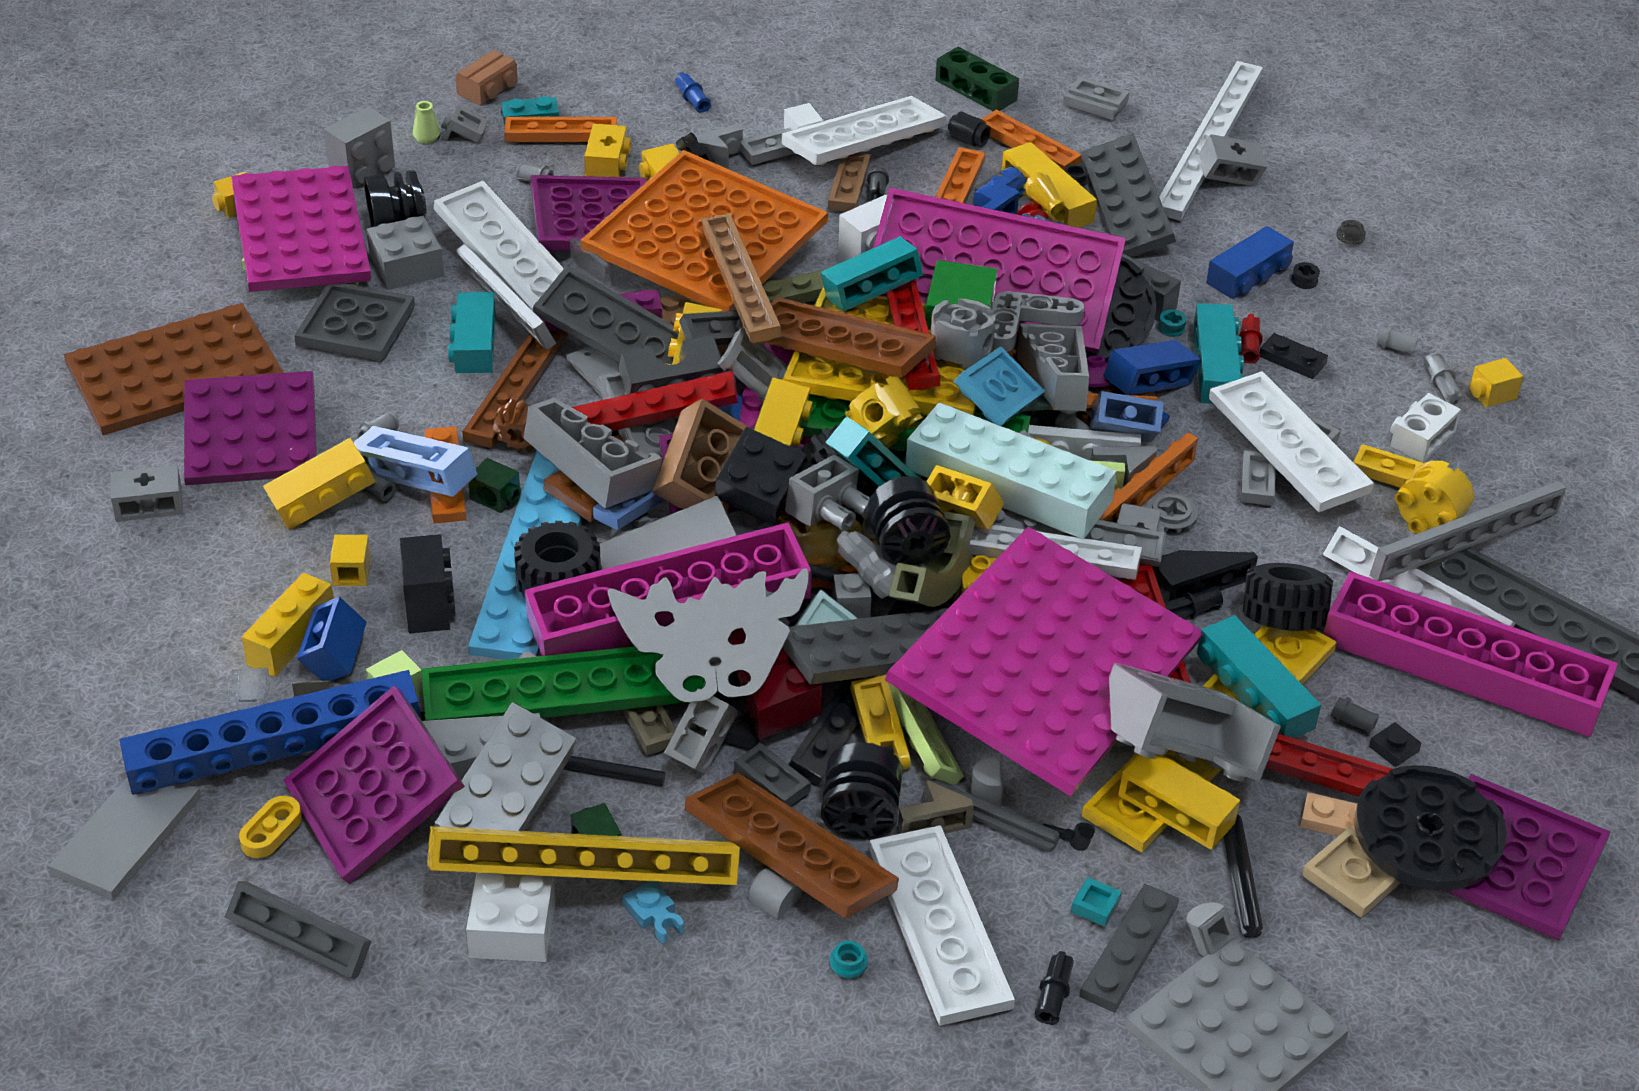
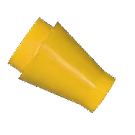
(1041, 190)

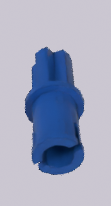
(693, 92)

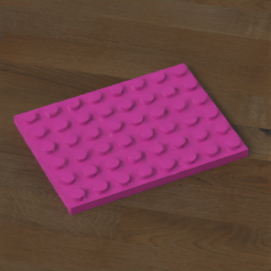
(1033, 654)

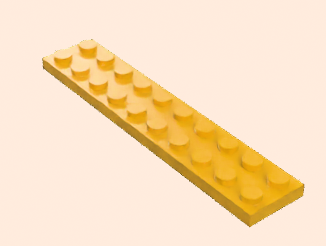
(1297, 650)

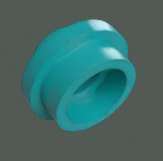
(848, 951)

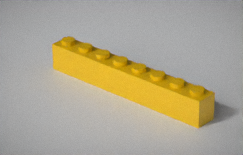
(582, 856)

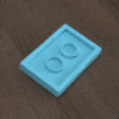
(999, 386)

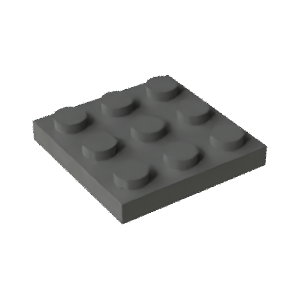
(355, 321)

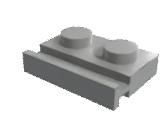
(1096, 98)

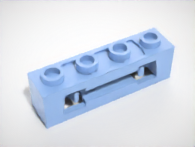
(412, 457)

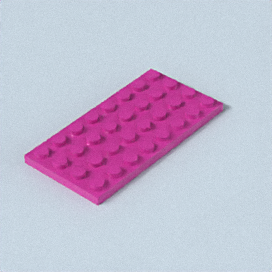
(1028, 252)

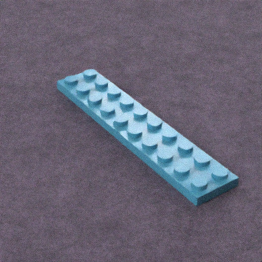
(503, 623)

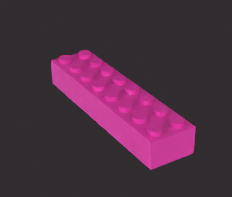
(578, 614)
(1470, 653)

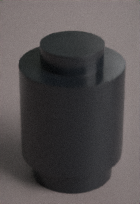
(969, 129)

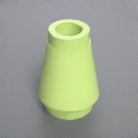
(425, 123)

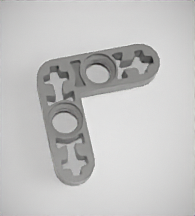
(1031, 309)

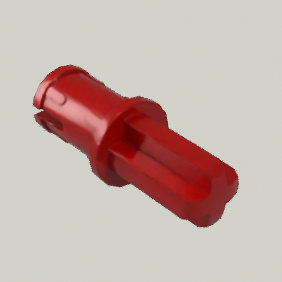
(1251, 339)

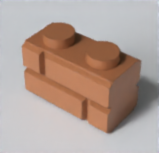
(486, 77)

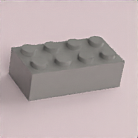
(510, 774)

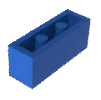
(1250, 262)
(1151, 367)

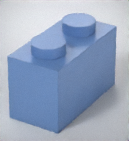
(1126, 415)

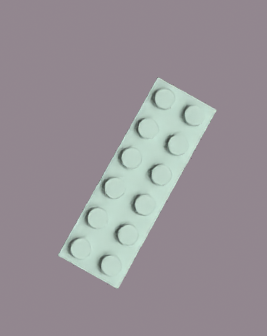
(1026, 473)

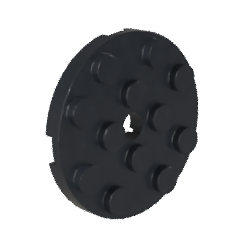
(1130, 311)
(1453, 857)

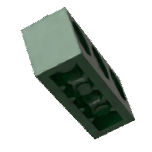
(977, 79)

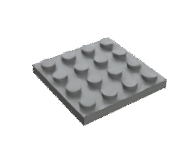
(1236, 1025)

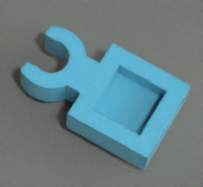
(653, 906)

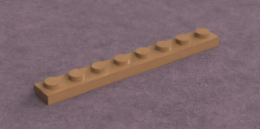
(741, 279)

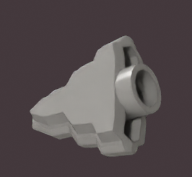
(868, 561)

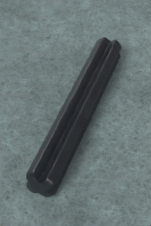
(1243, 880)

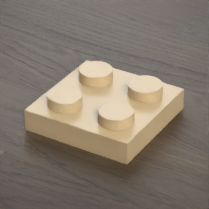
(1349, 874)

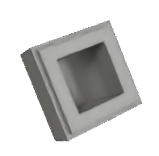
(988, 780)
(773, 893)
(1210, 927)

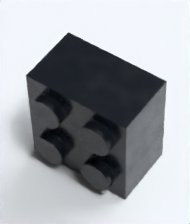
(759, 475)
(427, 583)

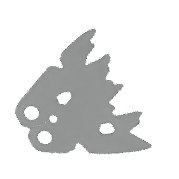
(703, 631)

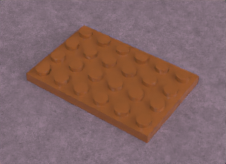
(146, 372)

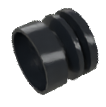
(394, 202)
(908, 521)
(861, 791)

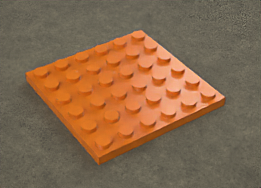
(662, 233)

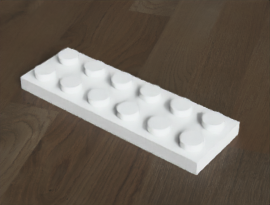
(863, 130)
(499, 240)
(1291, 441)
(942, 927)

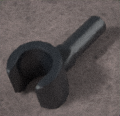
(1079, 837)

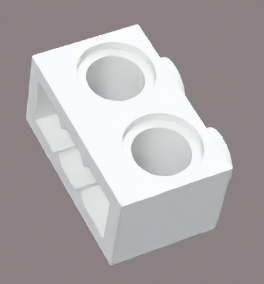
(1424, 427)

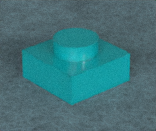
(1096, 901)

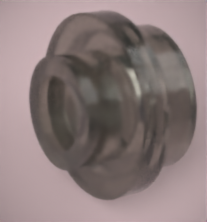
(1351, 232)

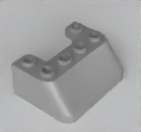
(1187, 718)

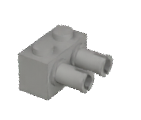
(825, 492)

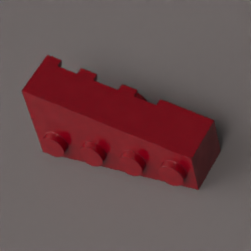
(784, 696)

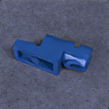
(1001, 191)

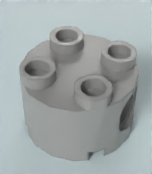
(962, 331)

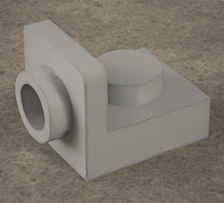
(464, 123)

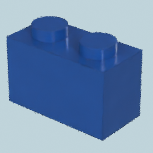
(332, 640)

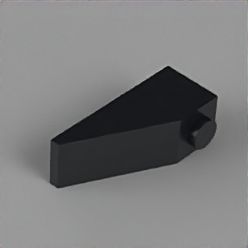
(1201, 570)

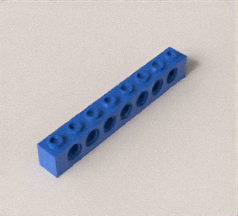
(251, 734)

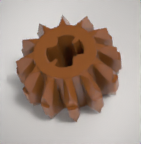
(511, 424)

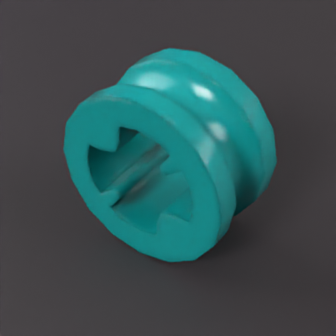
(1172, 323)

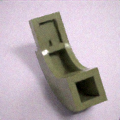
(942, 577)

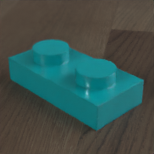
(537, 107)

